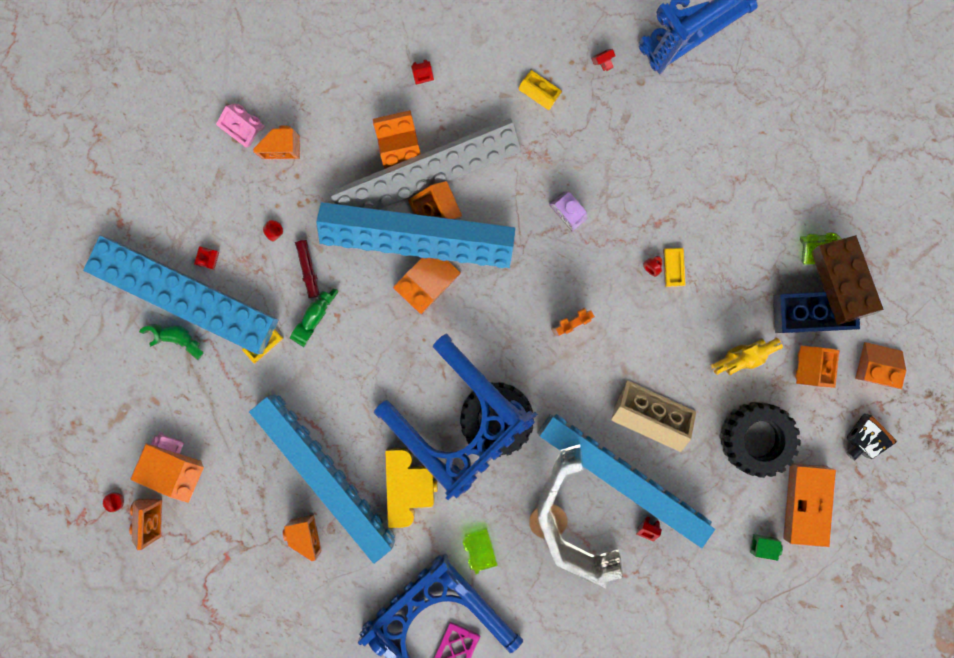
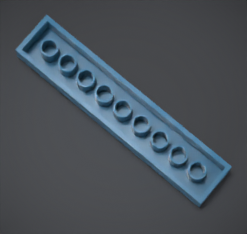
(415, 235)
(181, 295)
(323, 477)
(628, 482)

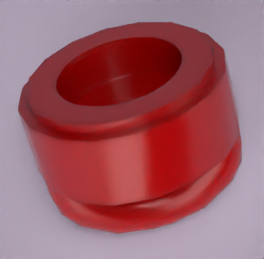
(272, 230)
(652, 266)
(113, 502)

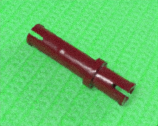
(307, 269)

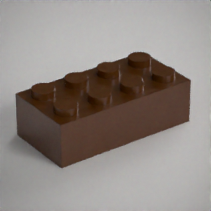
(847, 279)

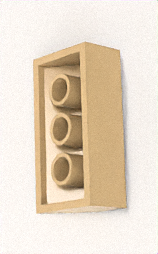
(654, 416)

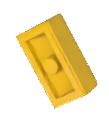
(539, 90)

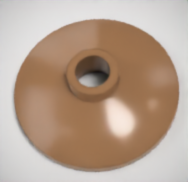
(559, 516)

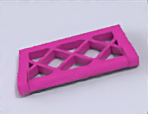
(461, 631)

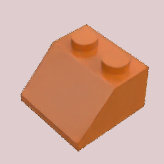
(279, 144)
(436, 202)
(817, 366)
(881, 366)
(303, 536)

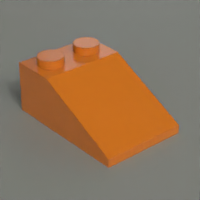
(426, 282)
(167, 472)
(145, 522)

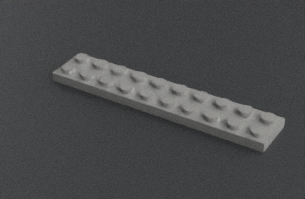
(430, 168)

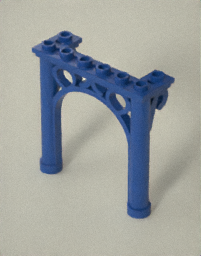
(689, 28)
(449, 475)
(448, 576)

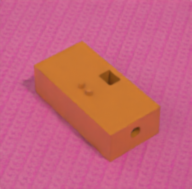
(809, 505)

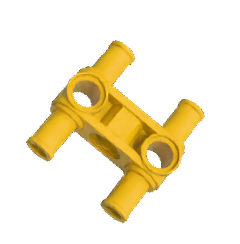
(746, 356)

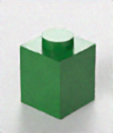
(766, 547)

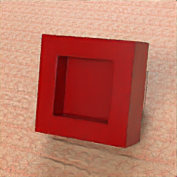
(604, 59)
(422, 72)
(206, 258)
(649, 531)

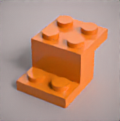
(396, 138)

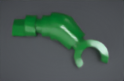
(312, 317)
(174, 334)

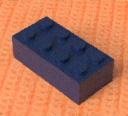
(807, 314)

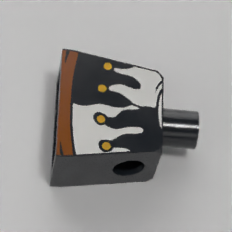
(868, 438)

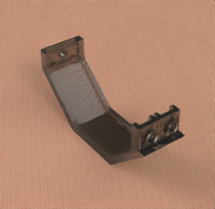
(593, 568)

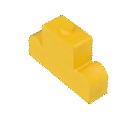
(406, 487)

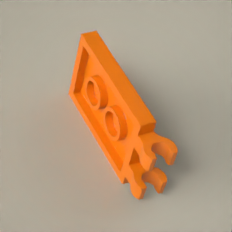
(566, 326)

